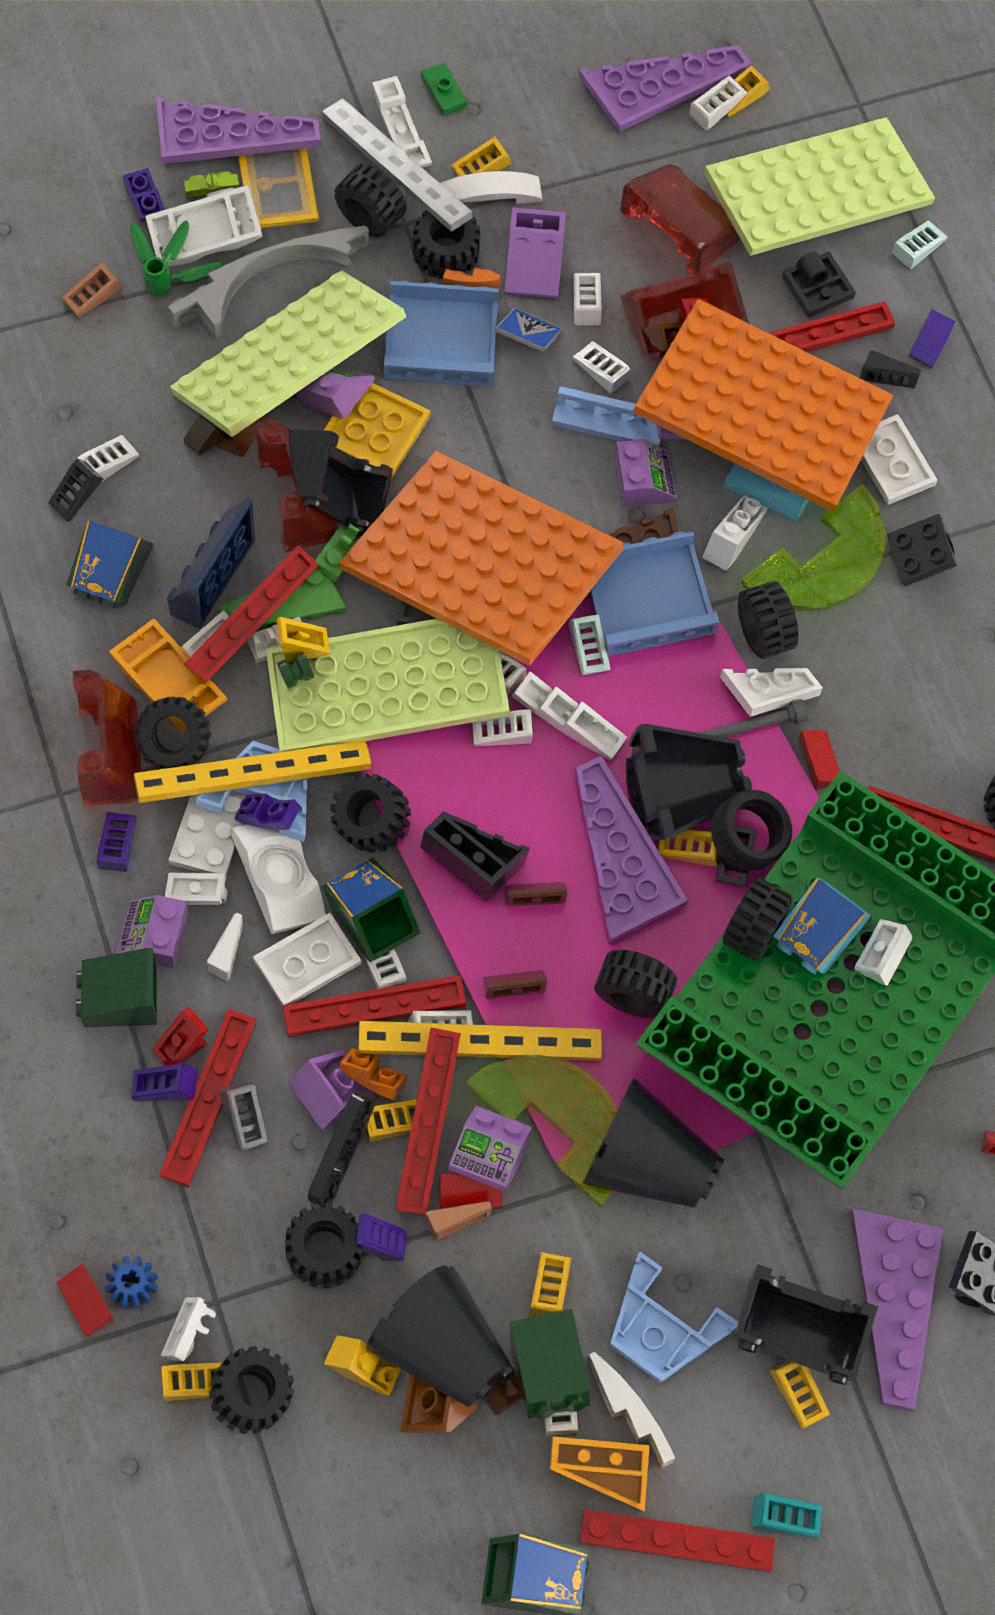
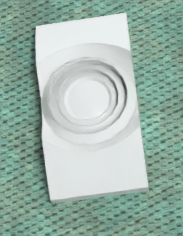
(215, 224)
(279, 877)

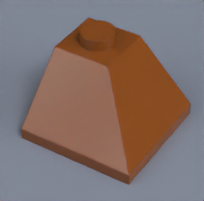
(431, 1410)

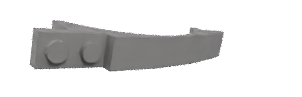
(211, 300)

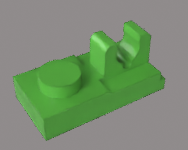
(335, 550)

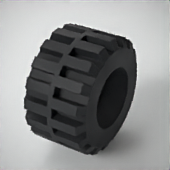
(370, 199)
(439, 258)
(768, 619)
(147, 733)
(353, 799)
(757, 919)
(635, 983)
(315, 1221)
(265, 1368)

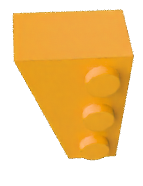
(603, 1466)

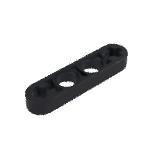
(341, 1149)

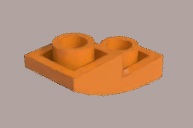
(478, 279)
(366, 1071)

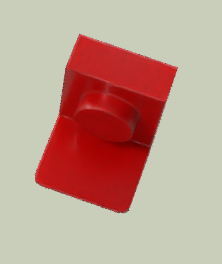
(181, 1038)

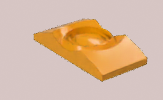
(156, 668)

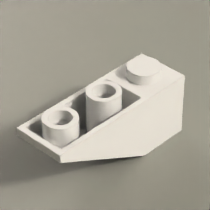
(734, 532)

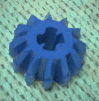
(137, 1291)

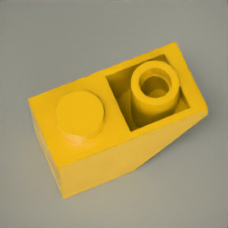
(355, 1362)

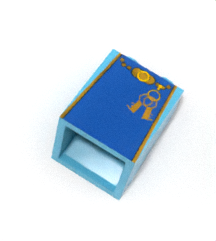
(821, 926)

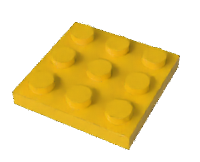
(380, 428)

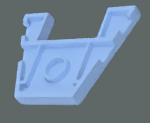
(277, 791)
(653, 1335)

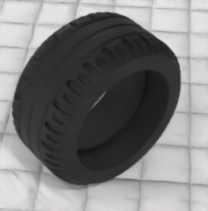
(773, 816)

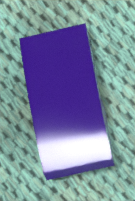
(143, 193)
(931, 338)
(264, 812)

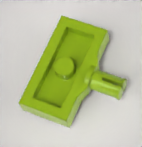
(200, 186)

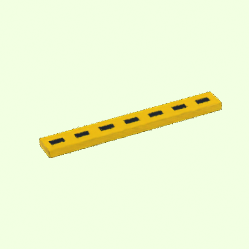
(252, 771)
(483, 1040)

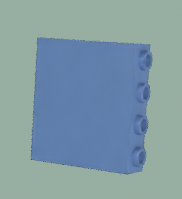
(444, 334)
(653, 596)

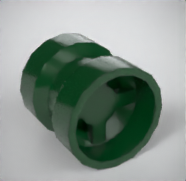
(295, 670)

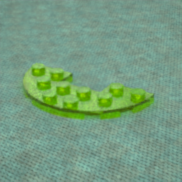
(839, 568)
(563, 1096)

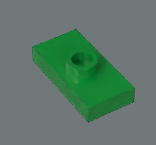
(444, 89)

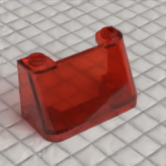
(682, 213)
(662, 301)
(299, 523)
(108, 773)

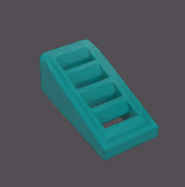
(760, 1515)

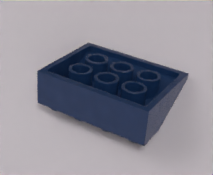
(214, 565)

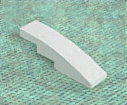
(569, 717)
(622, 1400)

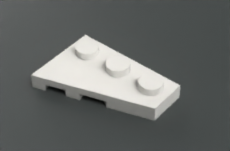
(770, 690)

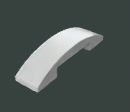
(398, 121)
(495, 186)

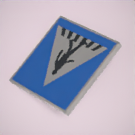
(528, 330)

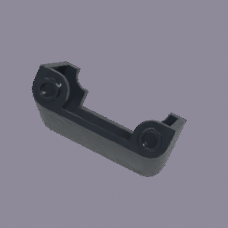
(336, 481)
(804, 1326)

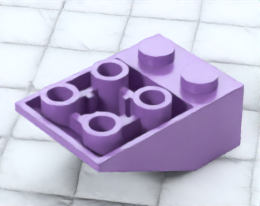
(535, 253)

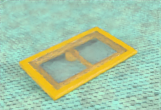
(280, 187)

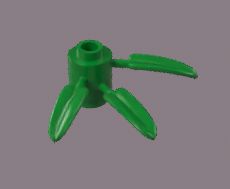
(156, 270)

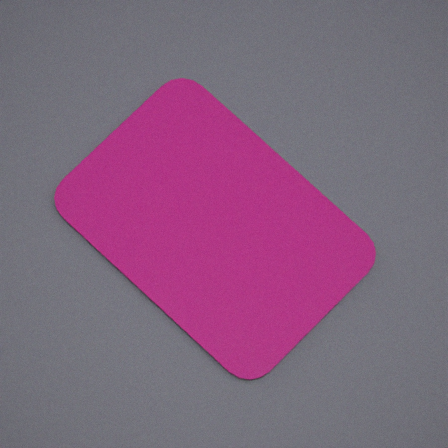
(535, 801)

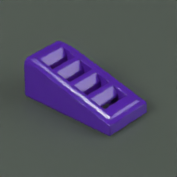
(112, 862)
(182, 1083)
(381, 1238)

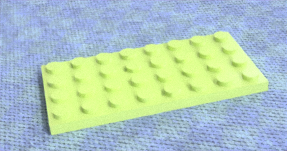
(818, 185)
(287, 352)
(389, 686)

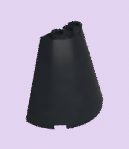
(681, 777)
(653, 1153)
(442, 1339)

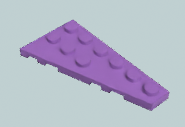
(657, 84)
(223, 131)
(628, 867)
(899, 1277)

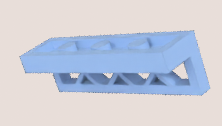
(604, 421)

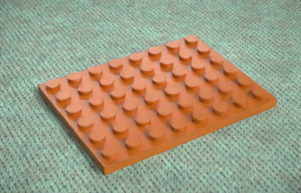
(764, 404)
(482, 557)

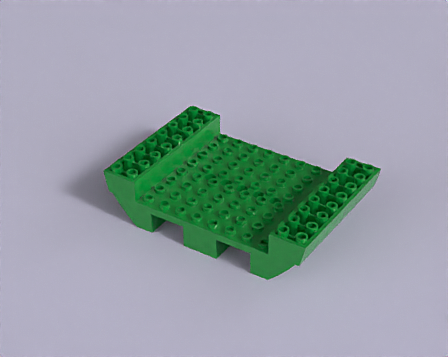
(846, 1082)

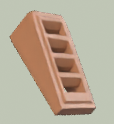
(92, 278)
(453, 1219)

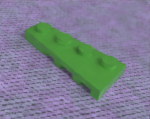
(311, 599)

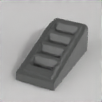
(254, 1112)

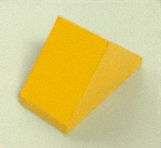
(302, 637)

